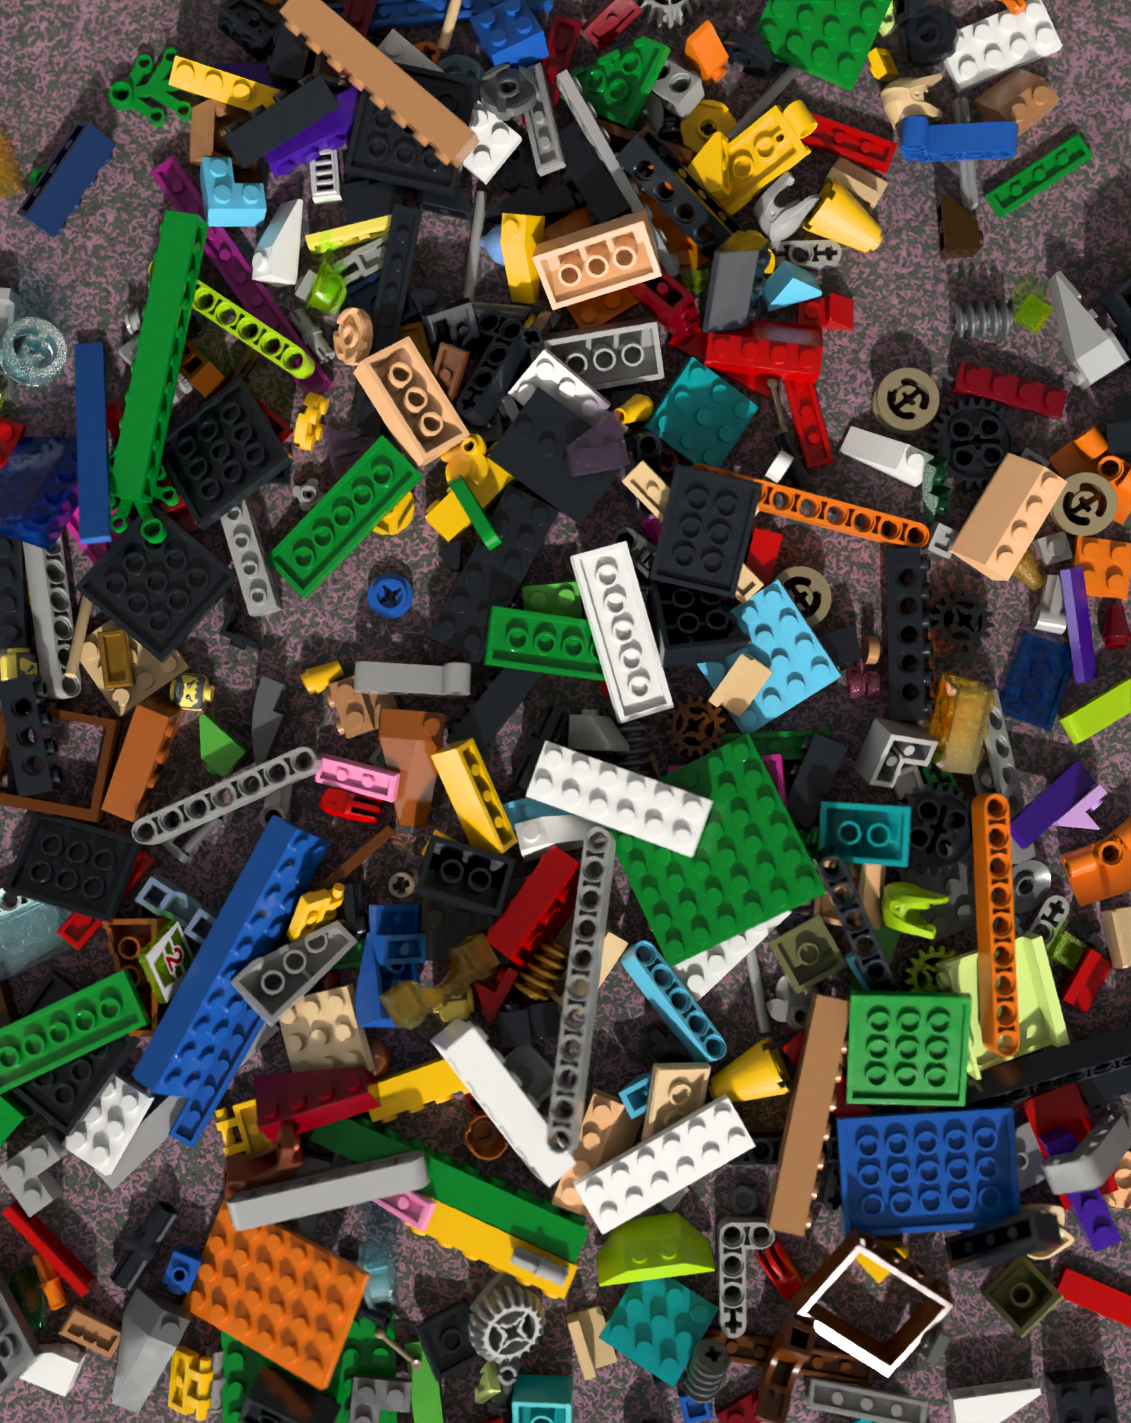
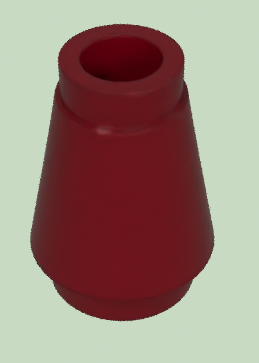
(1116, 629)

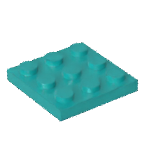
(701, 415)
(659, 1326)

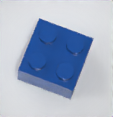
(509, 35)

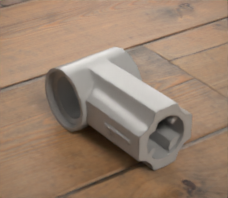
(1050, 613)
(277, 801)

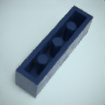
(66, 179)

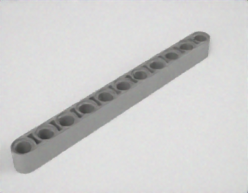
(586, 1003)

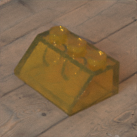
(960, 722)

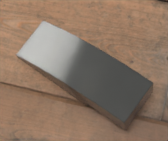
(266, 720)

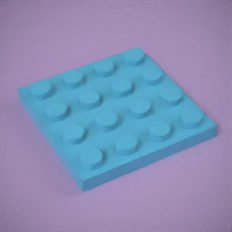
(783, 644)

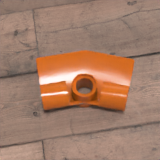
(1087, 454)
(1093, 876)

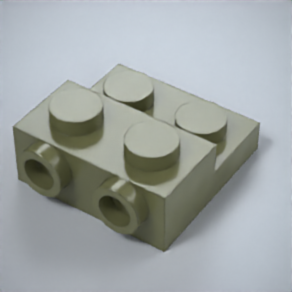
(808, 955)

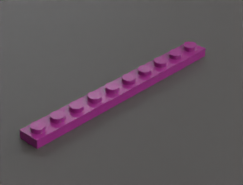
(235, 268)

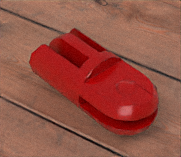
(342, 804)
(780, 1270)

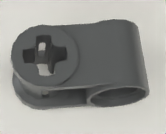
(638, 551)

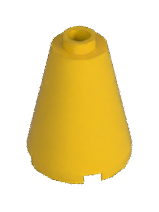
(843, 219)
(752, 1075)

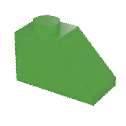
(219, 748)

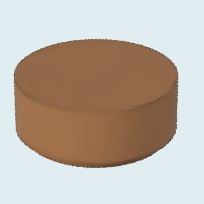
(870, 650)

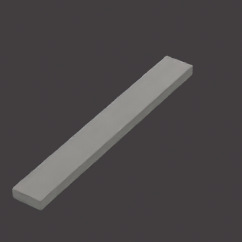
(156, 1126)

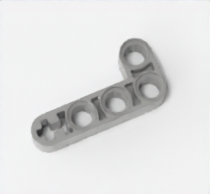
(401, 679)
(1092, 1159)
(736, 1274)

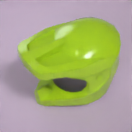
(902, 908)

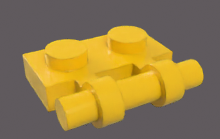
(315, 911)
(246, 1119)
(184, 1375)

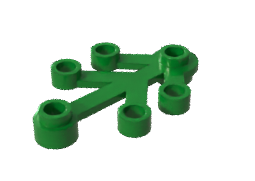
(156, 88)
(150, 523)

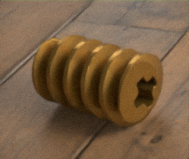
(544, 970)

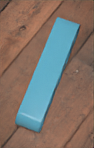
(685, 1007)

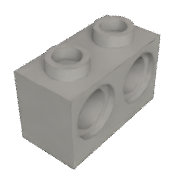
(678, 89)

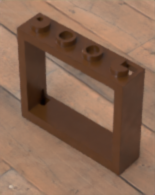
(104, 773)
(878, 1356)

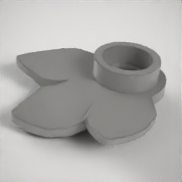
(788, 1003)

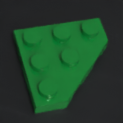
(622, 80)

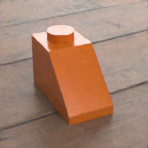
(706, 54)

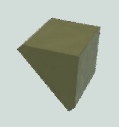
(1022, 1295)

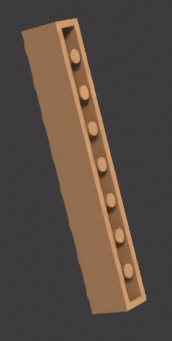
(381, 78)
(808, 1115)

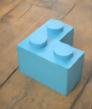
(229, 202)

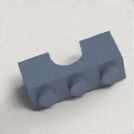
(171, 901)

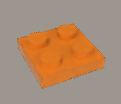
(1104, 566)

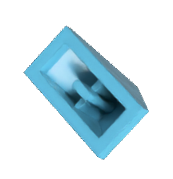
(789, 286)
(635, 1094)

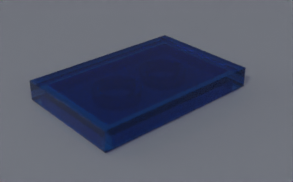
(1036, 681)

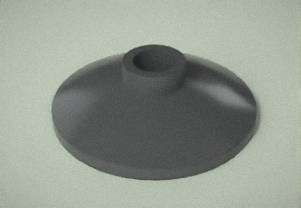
(1030, 884)

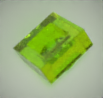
(694, 280)
(1032, 314)
(1066, 949)

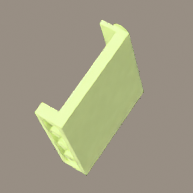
(1038, 1002)

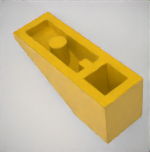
(518, 241)

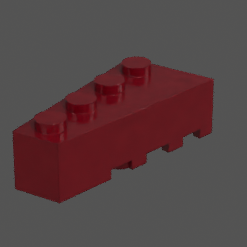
(313, 1098)

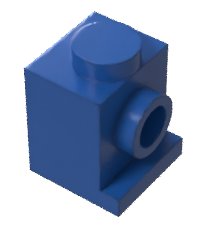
(183, 1259)

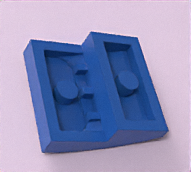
(396, 934)

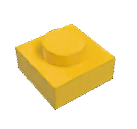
(882, 64)

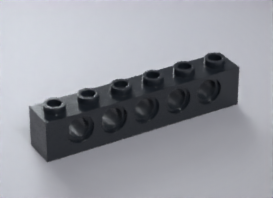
(686, 190)
(898, 563)

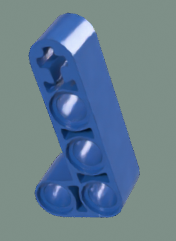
(957, 141)

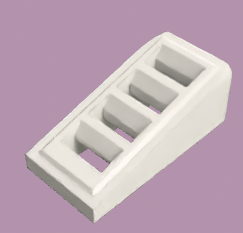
(328, 195)

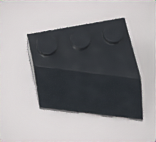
(692, 625)

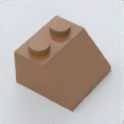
(1018, 99)
(208, 126)

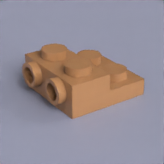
(357, 711)

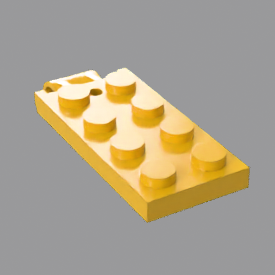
(759, 158)

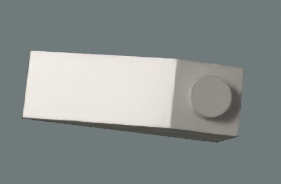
(278, 250)
(886, 455)
(562, 831)
(56, 1367)
(990, 1401)

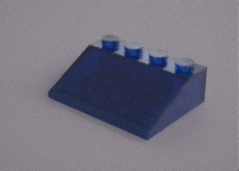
(39, 490)

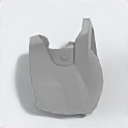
(778, 216)

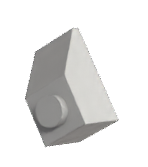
(595, 733)

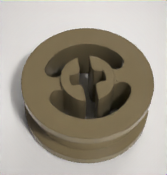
(893, 385)
(1093, 522)
(816, 584)

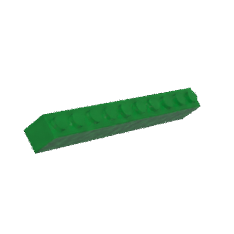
(158, 356)
(463, 1186)

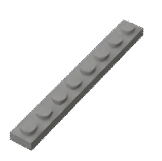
(599, 140)

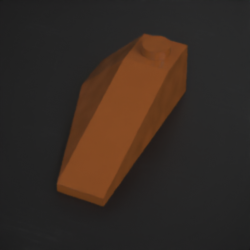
(407, 746)

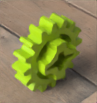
(918, 964)

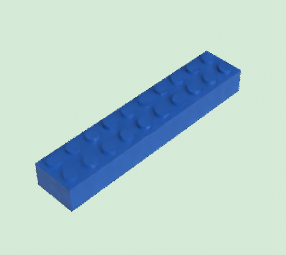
(241, 933)

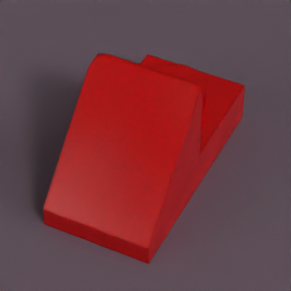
(829, 312)
(492, 998)

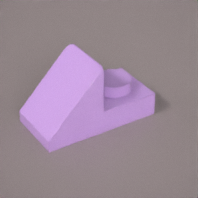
(1076, 814)

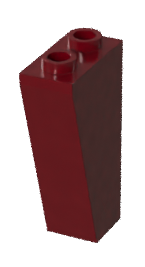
(668, 304)

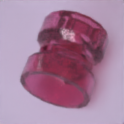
(863, 684)

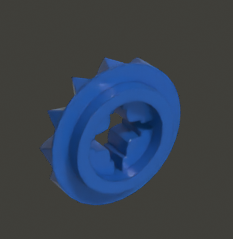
(377, 593)

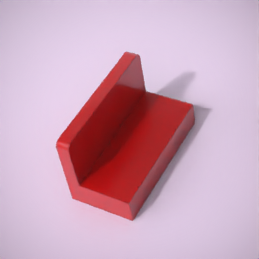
(1085, 980)

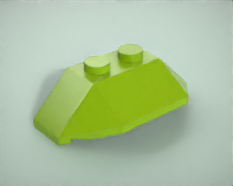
(653, 1250)

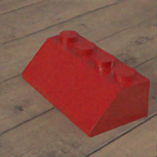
(767, 351)
(538, 908)

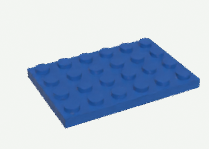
(927, 1170)

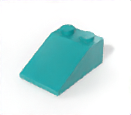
(866, 832)
(542, 1399)

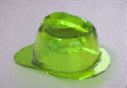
(328, 289)

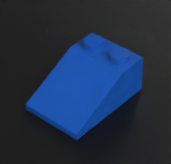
(374, 982)

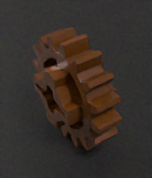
(707, 719)

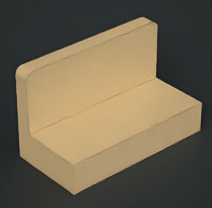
(859, 182)
(741, 684)
(1118, 935)
(591, 1350)

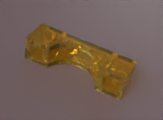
(468, 961)

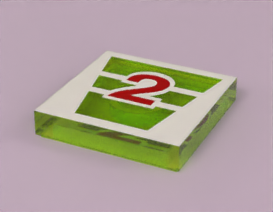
(166, 961)

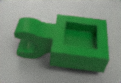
(811, 840)

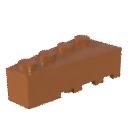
(142, 757)
(126, 940)

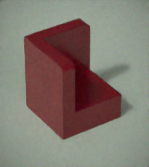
(181, 515)

